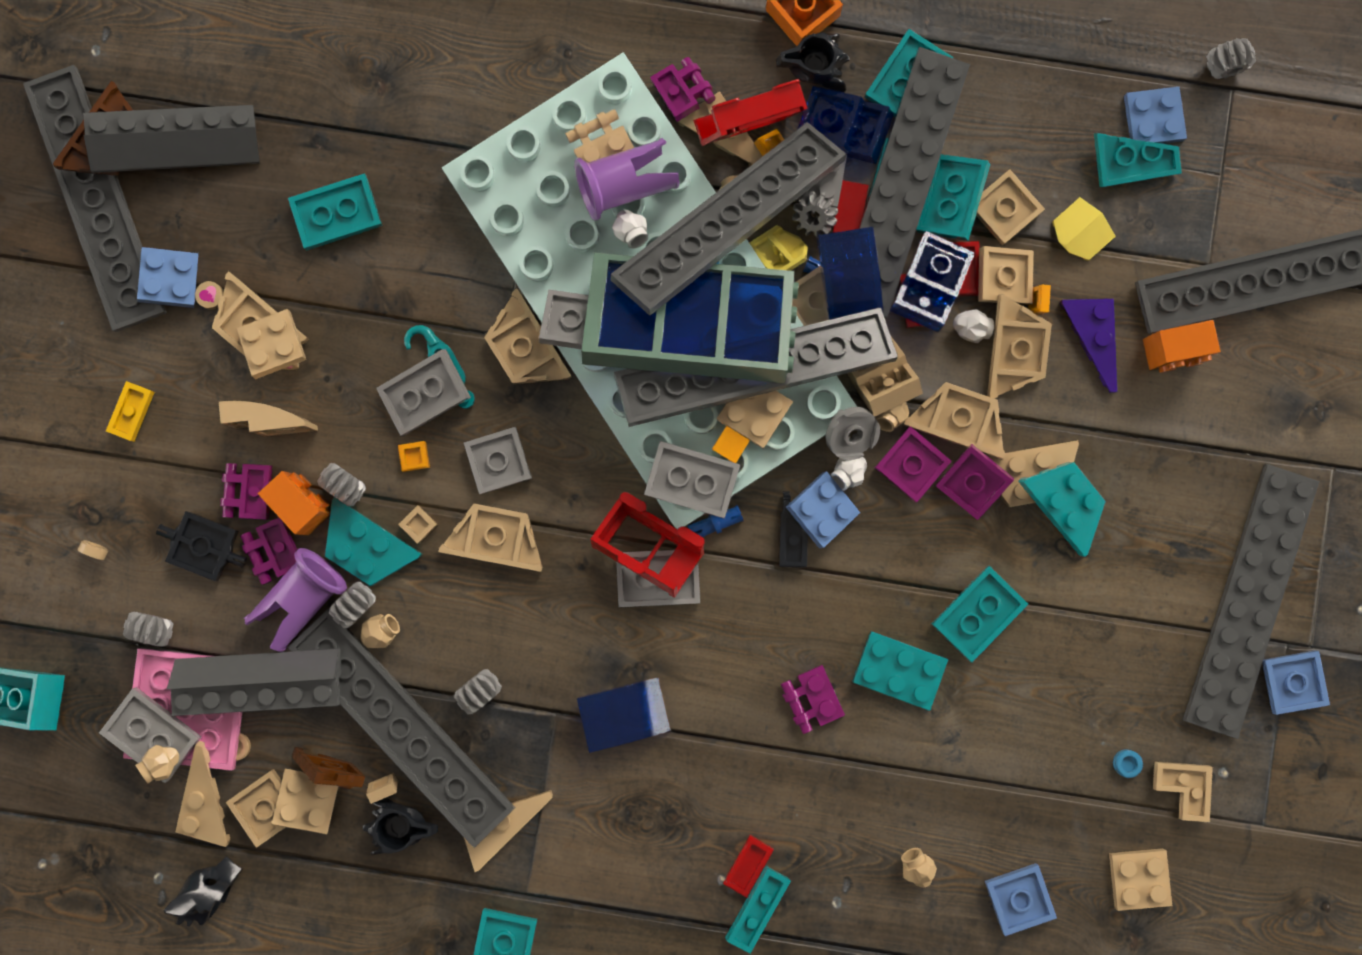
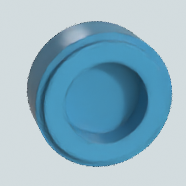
(1127, 763)

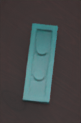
(757, 909)

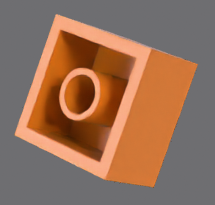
(803, 17)
(1181, 346)
(295, 503)

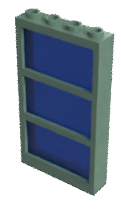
(718, 326)

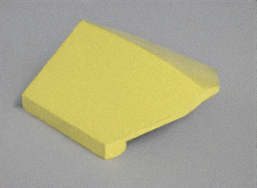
(1082, 229)
(780, 249)

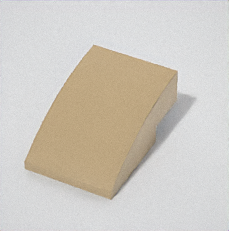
(887, 384)
(262, 418)

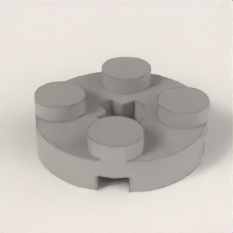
(846, 421)

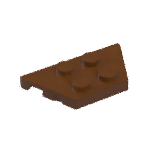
(74, 154)
(328, 770)

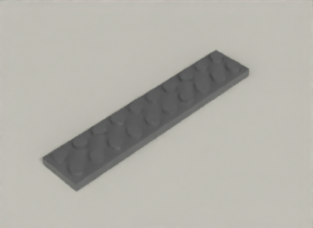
(911, 161)
(93, 202)
(727, 218)
(1251, 282)
(818, 353)
(1251, 601)
(409, 734)

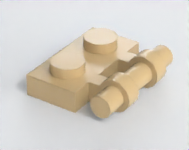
(608, 144)

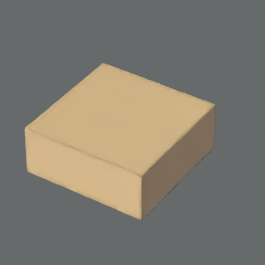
(418, 524)
(382, 788)

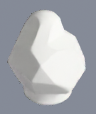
(630, 228)
(973, 326)
(849, 473)

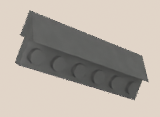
(171, 138)
(255, 682)

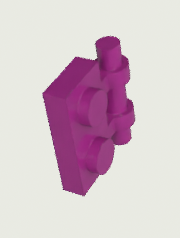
(675, 92)
(252, 481)
(279, 548)
(820, 695)

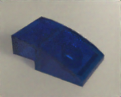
(849, 122)
(850, 272)
(932, 281)
(623, 714)

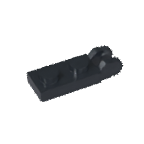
(792, 538)

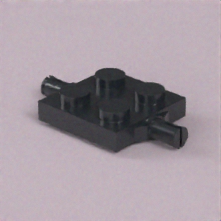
(201, 546)

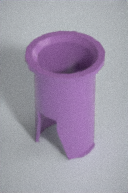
(614, 180)
(299, 593)

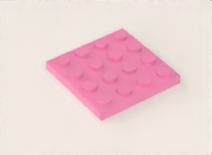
(217, 730)

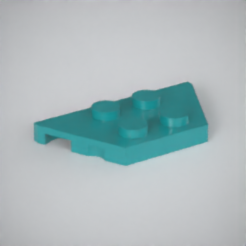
(1068, 502)
(364, 546)

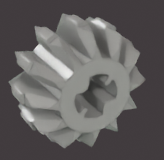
(1231, 58)
(816, 224)
(341, 484)
(352, 605)
(148, 629)
(477, 691)

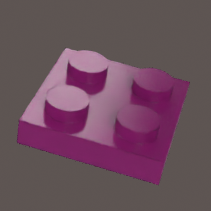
(912, 464)
(974, 481)

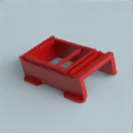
(744, 115)
(679, 565)

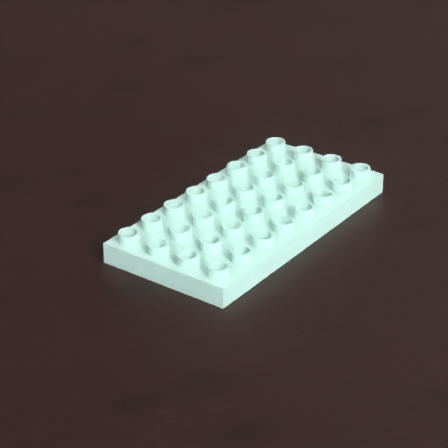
(535, 218)

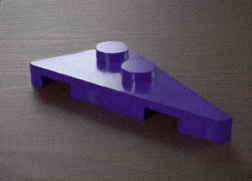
(1095, 325)

